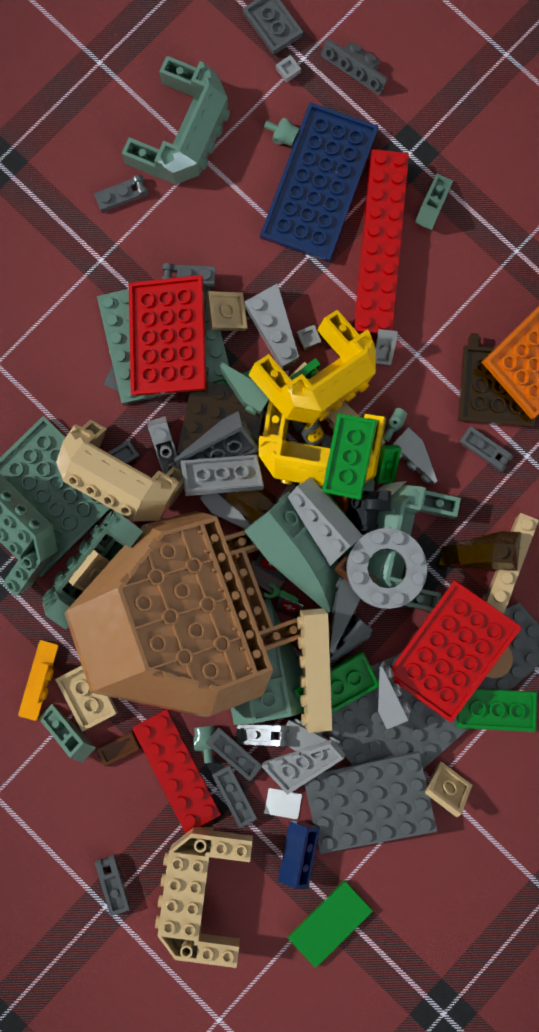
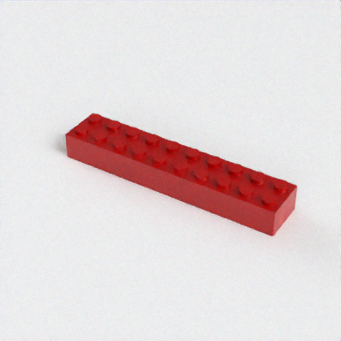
(381, 242)

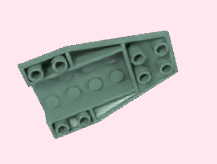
(293, 551)
(279, 697)

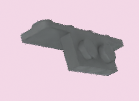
(356, 64)

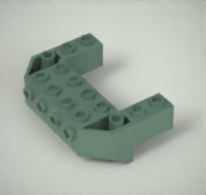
(198, 130)
(26, 536)
(388, 564)
(62, 596)

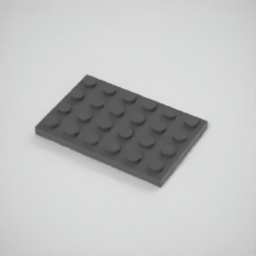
(370, 802)

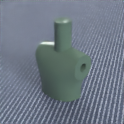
(284, 132)
(394, 423)
(201, 736)

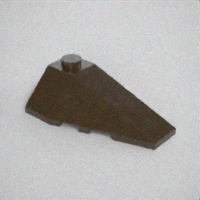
(251, 503)
(490, 551)

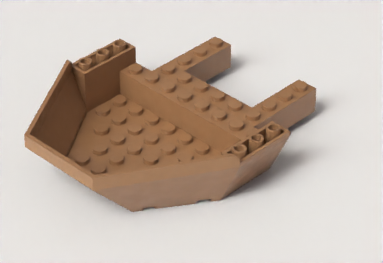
(178, 620)

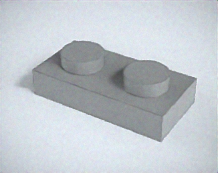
(385, 346)

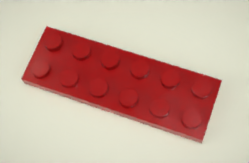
(176, 770)

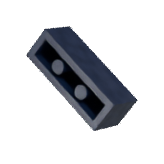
(298, 854)

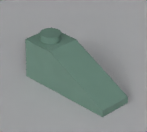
(433, 201)
(245, 389)
(67, 734)

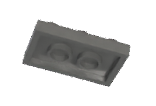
(272, 24)

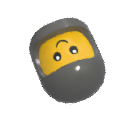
(311, 433)

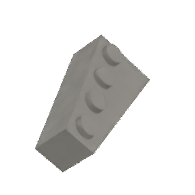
(273, 325)
(324, 520)

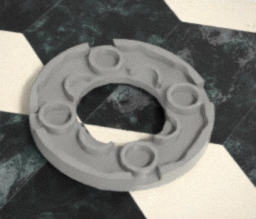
(358, 568)

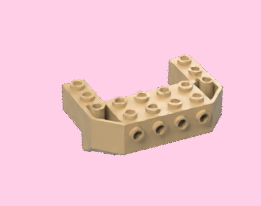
(112, 480)
(184, 896)

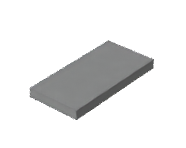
(221, 475)

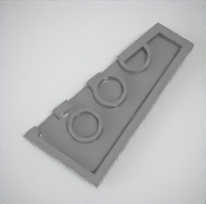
(303, 765)

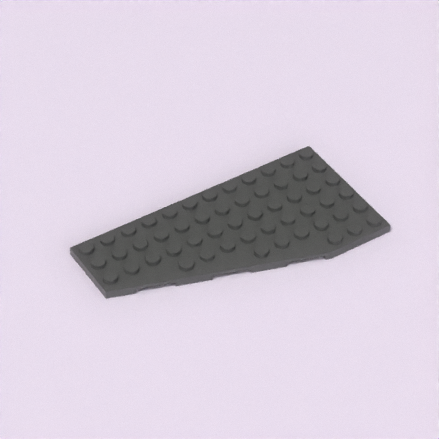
(366, 737)

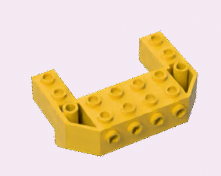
(327, 390)
(301, 461)

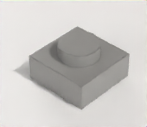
(288, 68)
(309, 337)

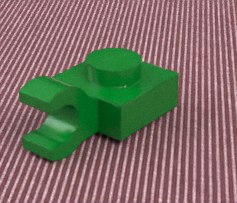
(277, 592)

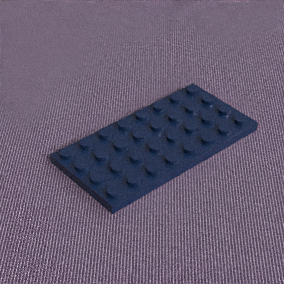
(319, 182)

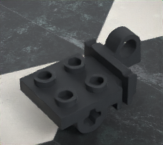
(364, 511)

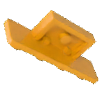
(40, 675)

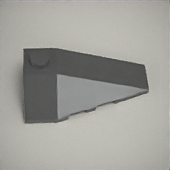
(225, 439)
(343, 609)
(352, 637)

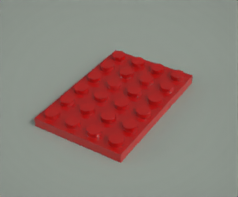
(167, 336)
(453, 650)

